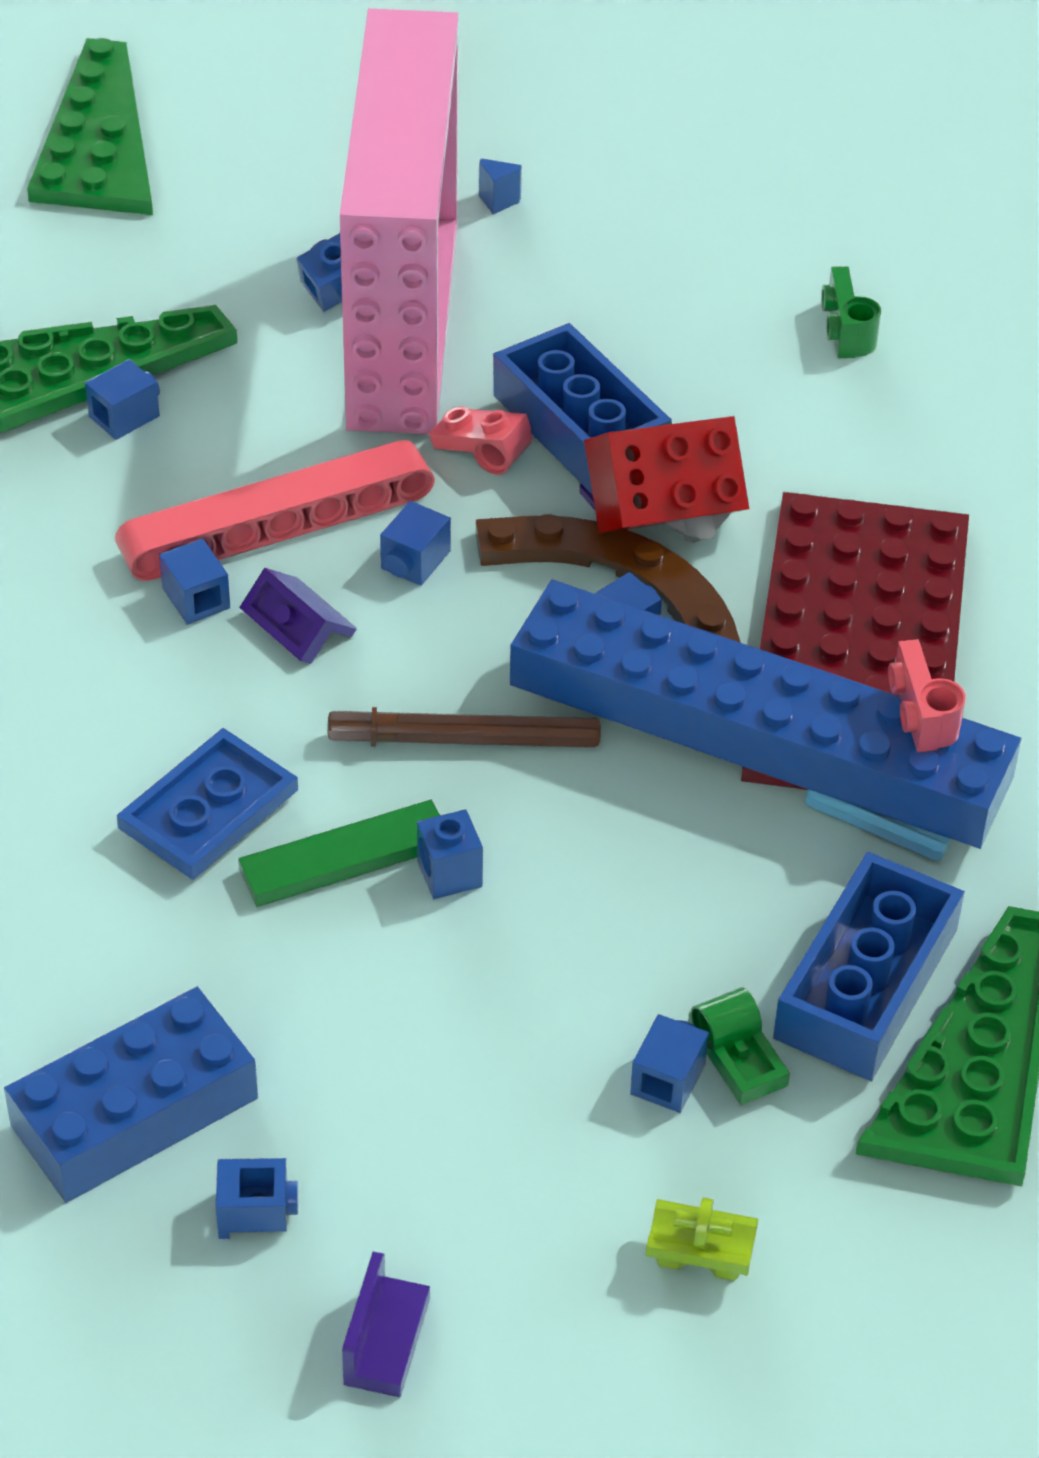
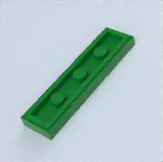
(334, 854)

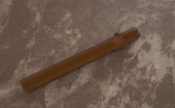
(463, 729)

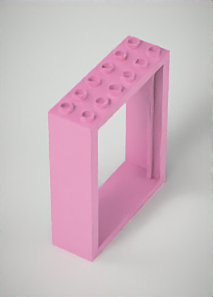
(400, 221)

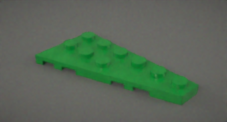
(96, 139)
(50, 365)
(976, 1072)

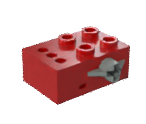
(668, 476)

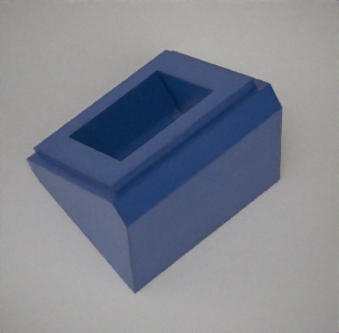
(499, 184)

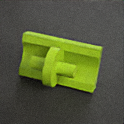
(701, 1238)

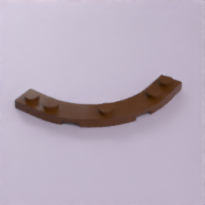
(578, 542)

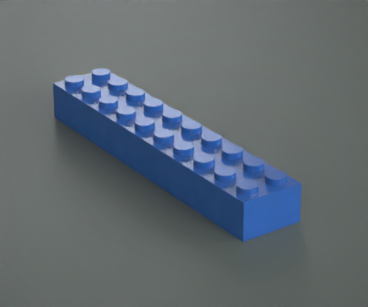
(759, 712)

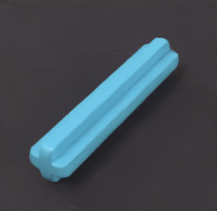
(903, 834)

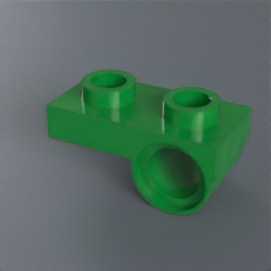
(852, 318)
(739, 1046)

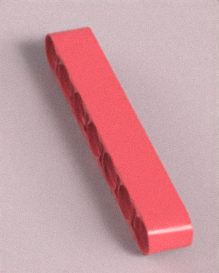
(279, 507)

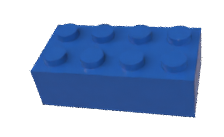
(569, 394)
(868, 966)
(131, 1093)

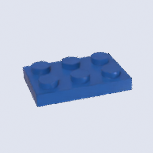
(207, 803)

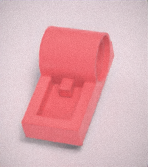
(492, 436)
(928, 706)

